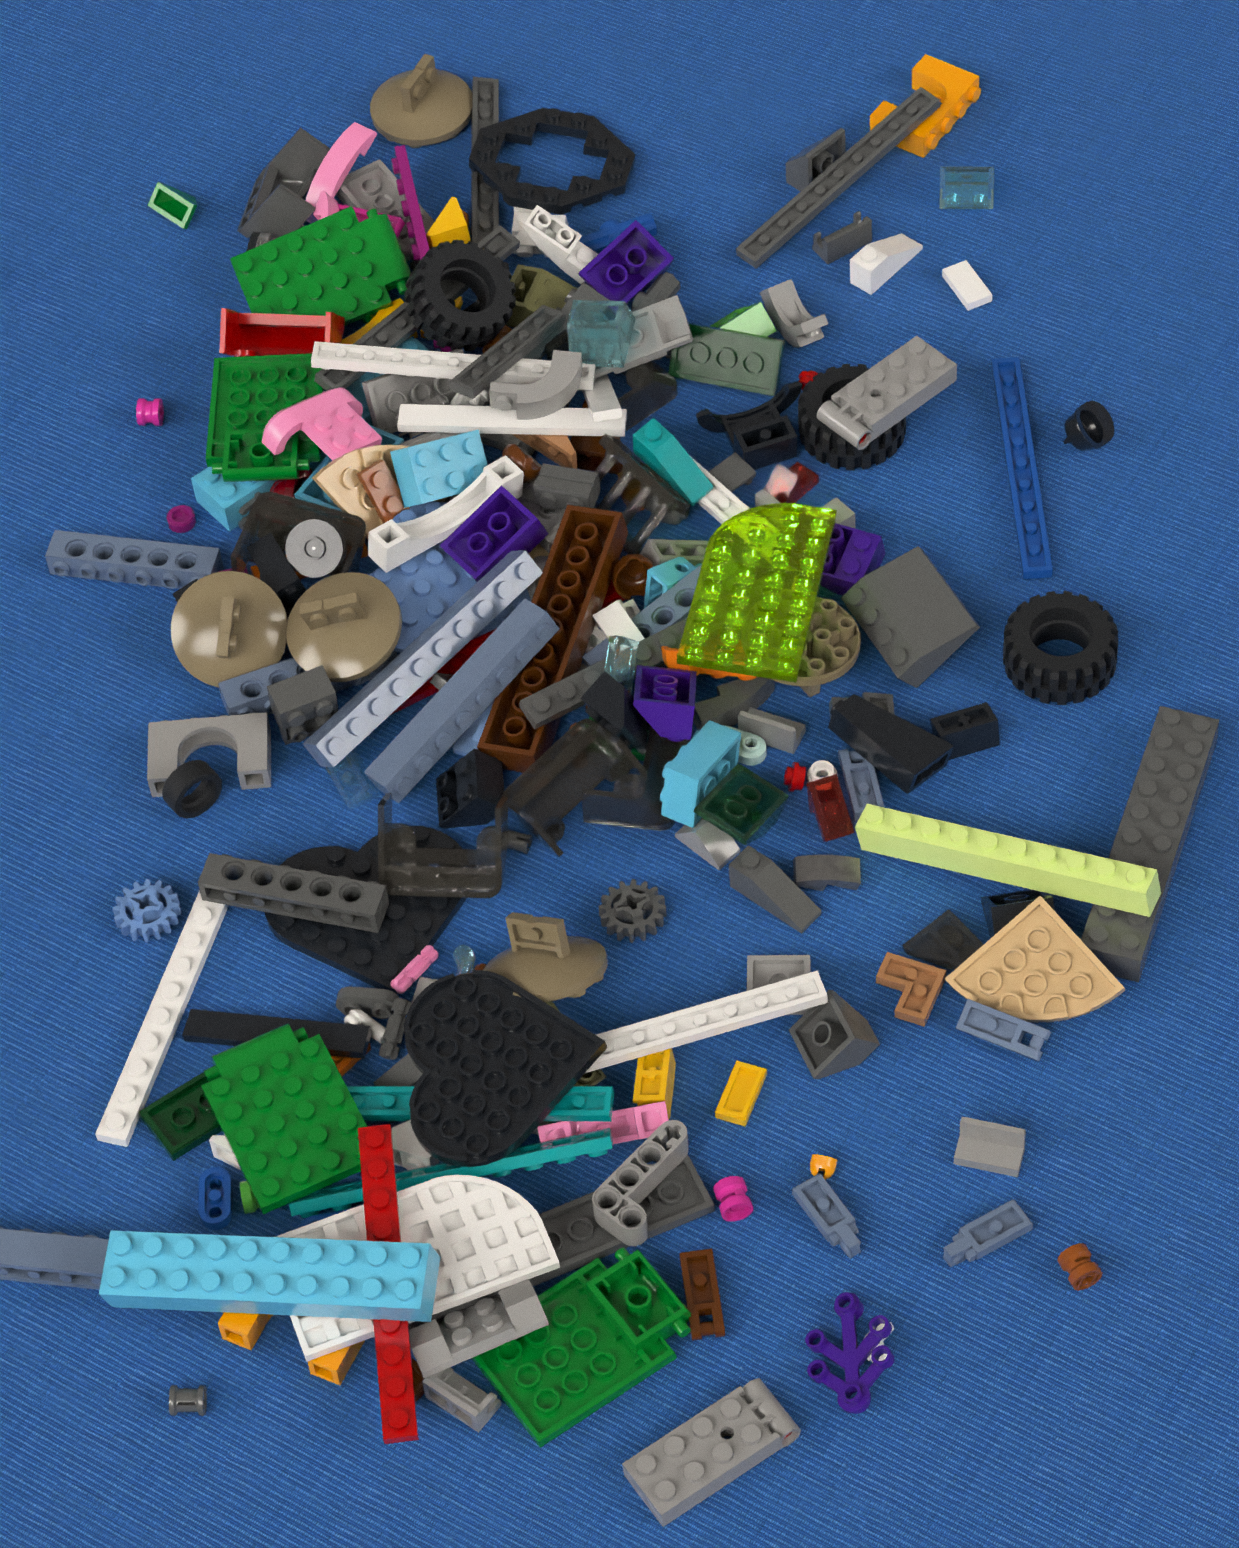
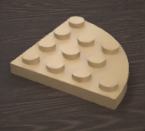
(344, 488)
(1036, 970)

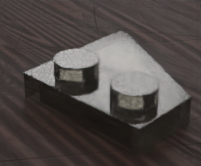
(943, 942)

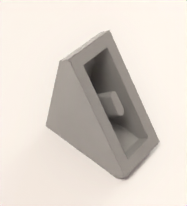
(709, 843)

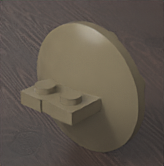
(421, 105)
(345, 625)
(228, 627)
(829, 648)
(548, 959)

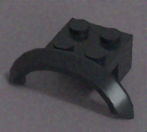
(759, 433)

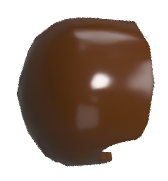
(523, 461)
(630, 575)

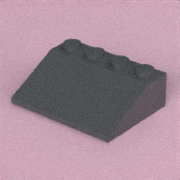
(910, 615)

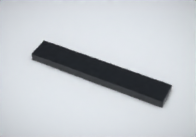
(236, 1028)

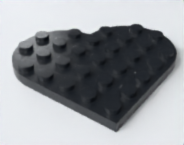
(404, 932)
(488, 1065)

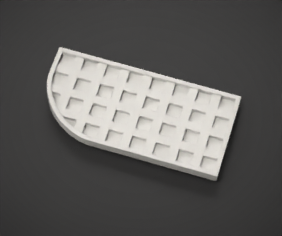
(475, 1225)

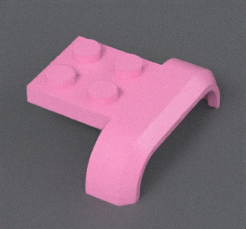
(328, 419)

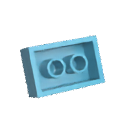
(438, 467)
(698, 771)

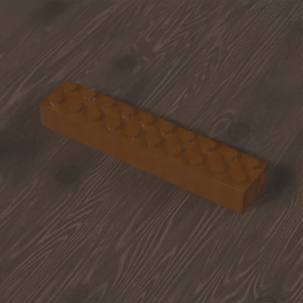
(570, 592)

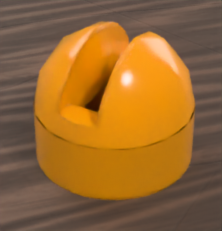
(824, 1164)

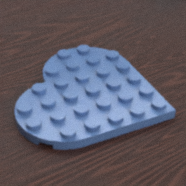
(430, 585)

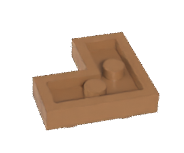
(917, 981)

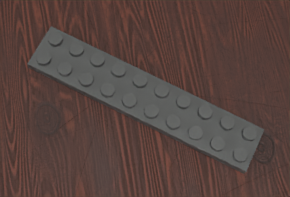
(581, 1239)

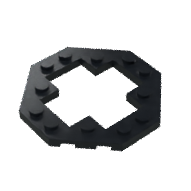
(522, 130)

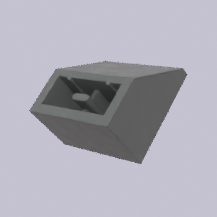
(302, 704)

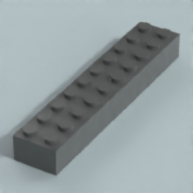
(1154, 832)

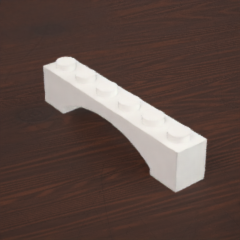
(399, 542)

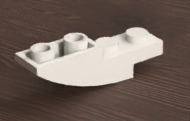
(559, 242)

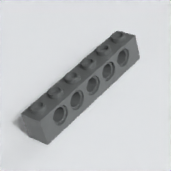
(271, 887)

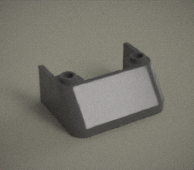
(279, 189)

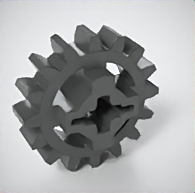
(632, 910)

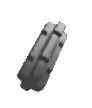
(394, 1029)

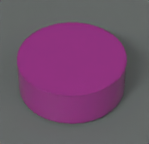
(181, 519)

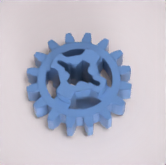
(147, 910)

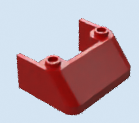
(276, 333)

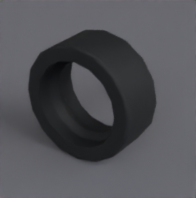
(183, 779)

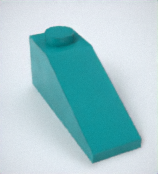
(670, 461)

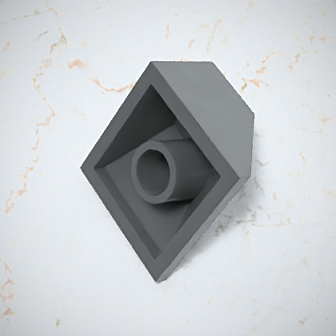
(815, 159)
(833, 1037)

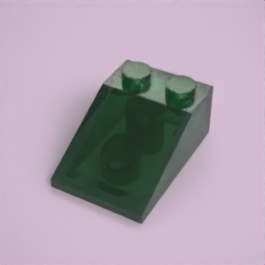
(743, 805)

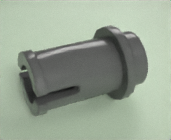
(519, 841)

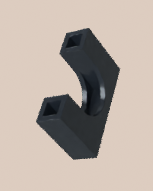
(273, 569)

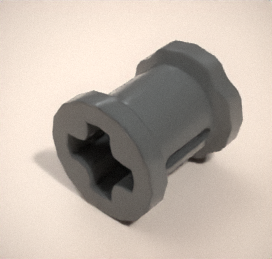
(188, 1400)

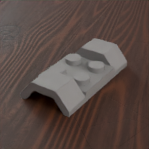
(654, 332)
(477, 1328)

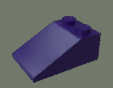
(627, 265)
(492, 533)

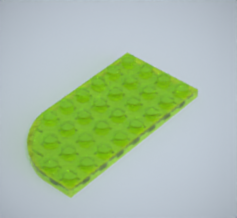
(758, 591)

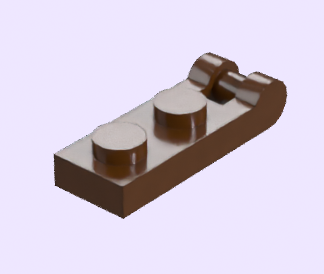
(702, 1293)

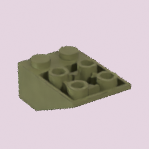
(534, 289)

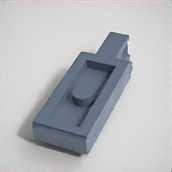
(828, 1214)
(987, 1233)

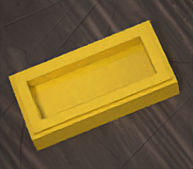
(740, 1093)

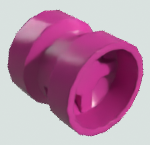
(732, 1195)

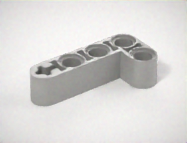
(667, 1147)

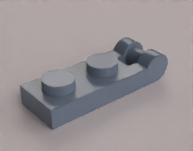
(859, 781)
(1002, 1029)

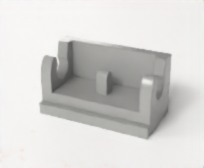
(461, 1398)

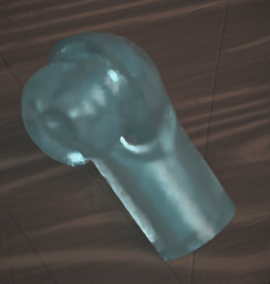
(464, 959)

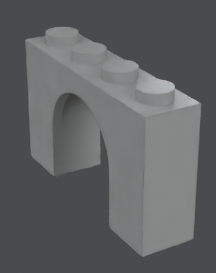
(176, 739)

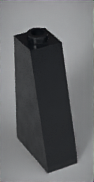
(889, 742)

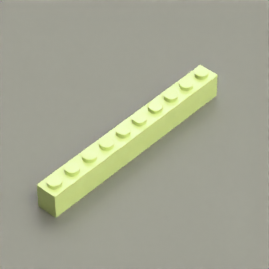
(1009, 860)

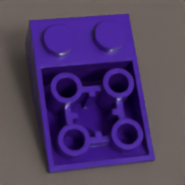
(850, 558)

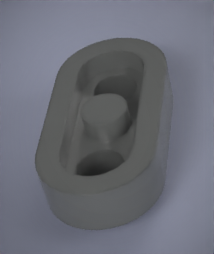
(370, 1000)

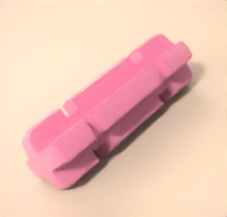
(414, 969)

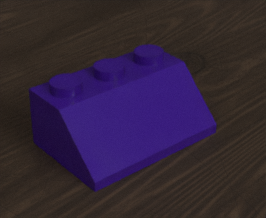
(666, 700)

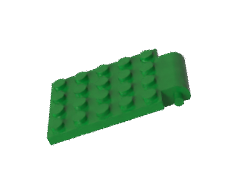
(326, 268)
(243, 400)
(285, 1115)
(599, 1343)

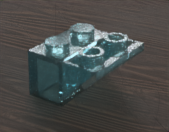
(966, 187)
(600, 331)

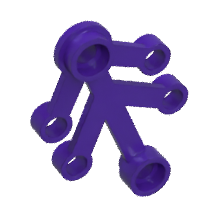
(852, 1355)

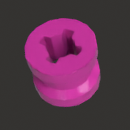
(150, 412)

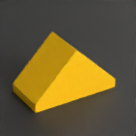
(448, 226)

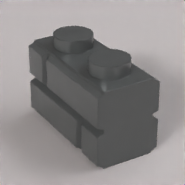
(566, 486)

